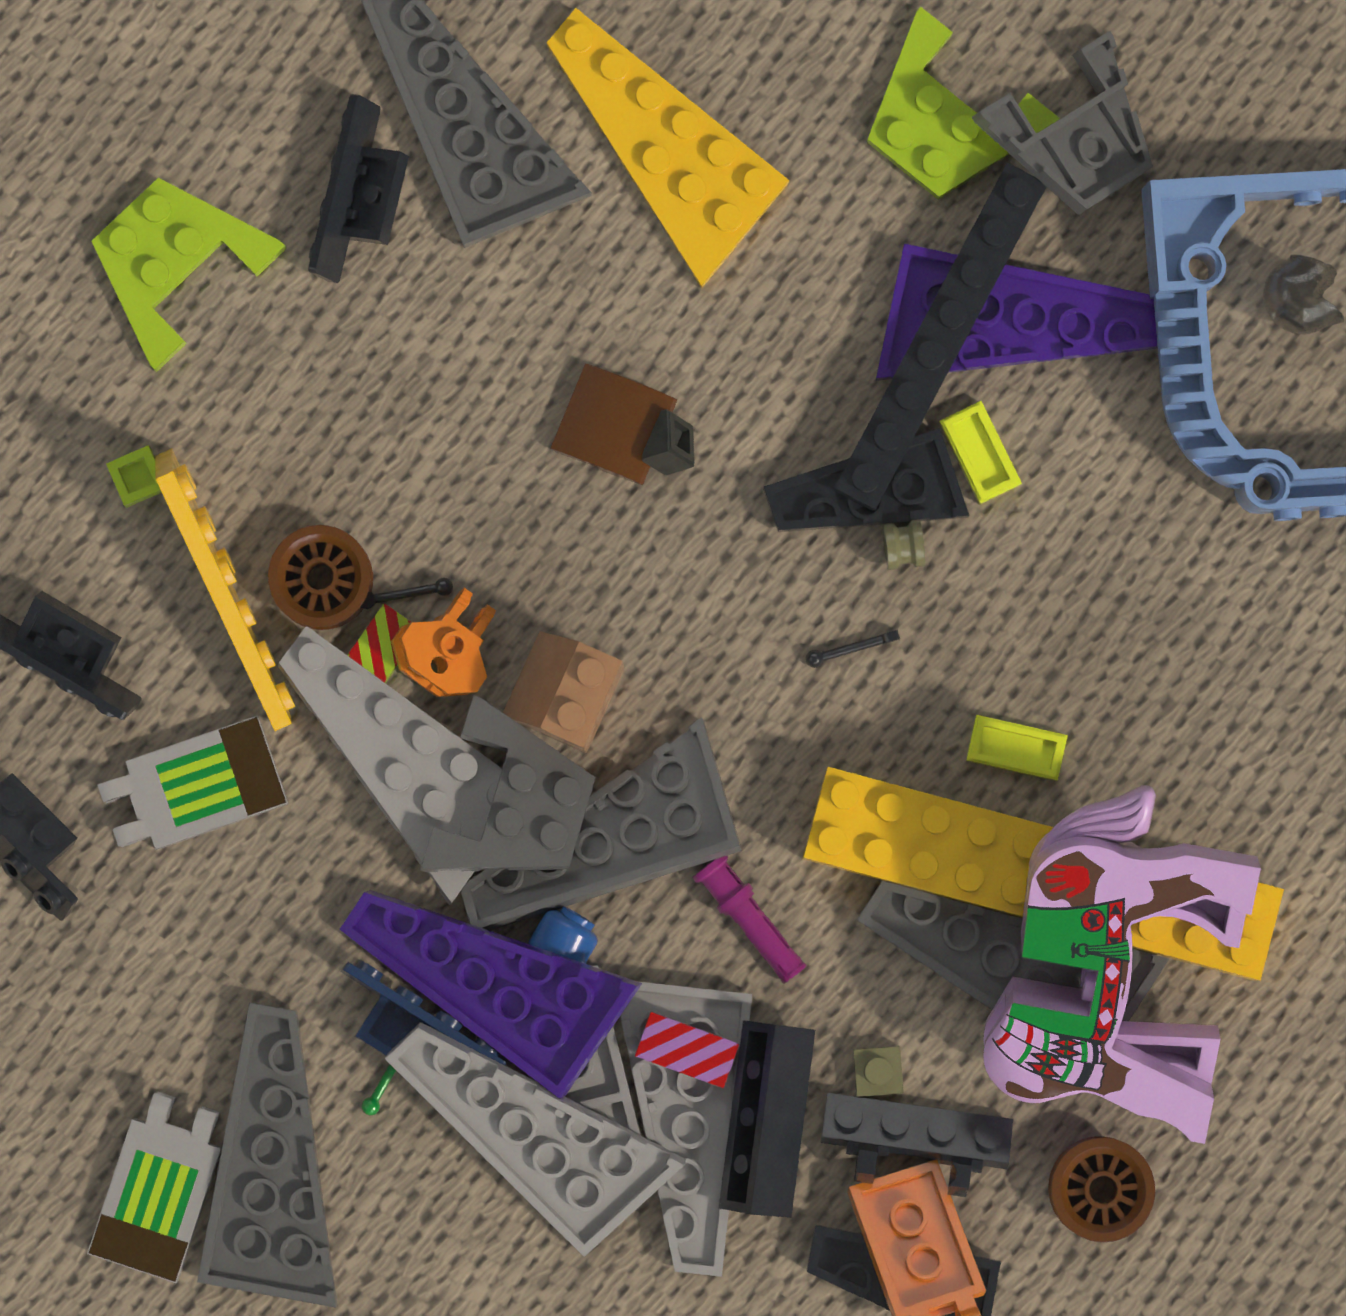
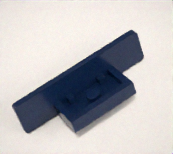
(399, 1013)

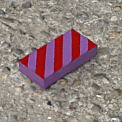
(687, 1050)

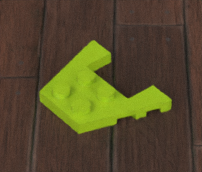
(931, 129)
(159, 245)

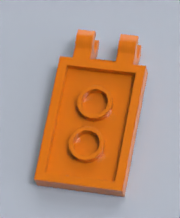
(917, 1243)

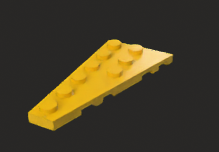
(684, 162)
(219, 576)

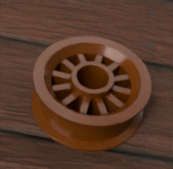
(281, 565)
(1143, 1186)

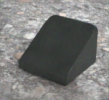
(670, 444)

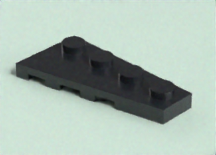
(920, 490)
(845, 1262)

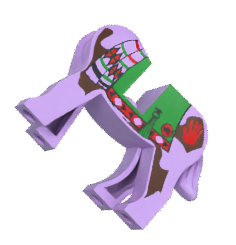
(1079, 912)

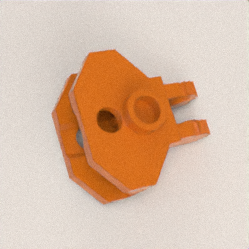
(448, 646)

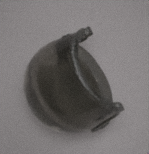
(1296, 298)

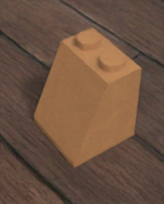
(564, 690)

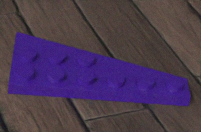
(1024, 319)
(516, 997)

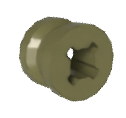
(904, 545)

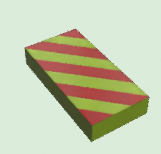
(374, 646)

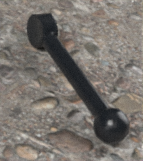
(442, 586)
(815, 658)

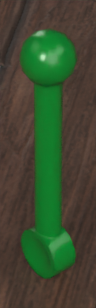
(371, 1105)

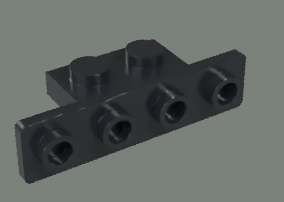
(360, 191)
(70, 652)
(32, 842)

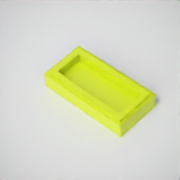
(980, 452)
(1016, 748)

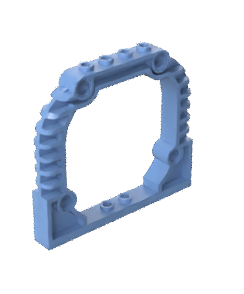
(1185, 223)

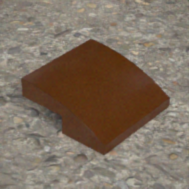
(610, 423)

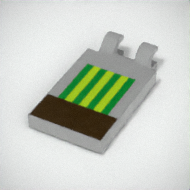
(198, 785)
(157, 1192)

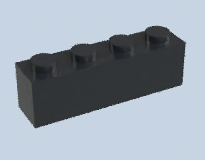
(767, 1119)

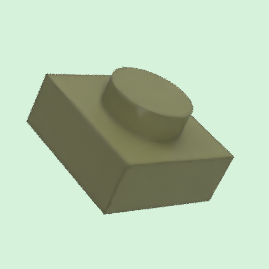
(878, 1071)

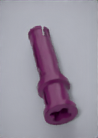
(736, 900)

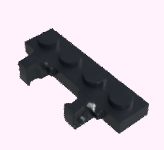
(886, 1127)

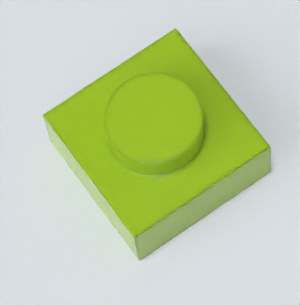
(135, 476)

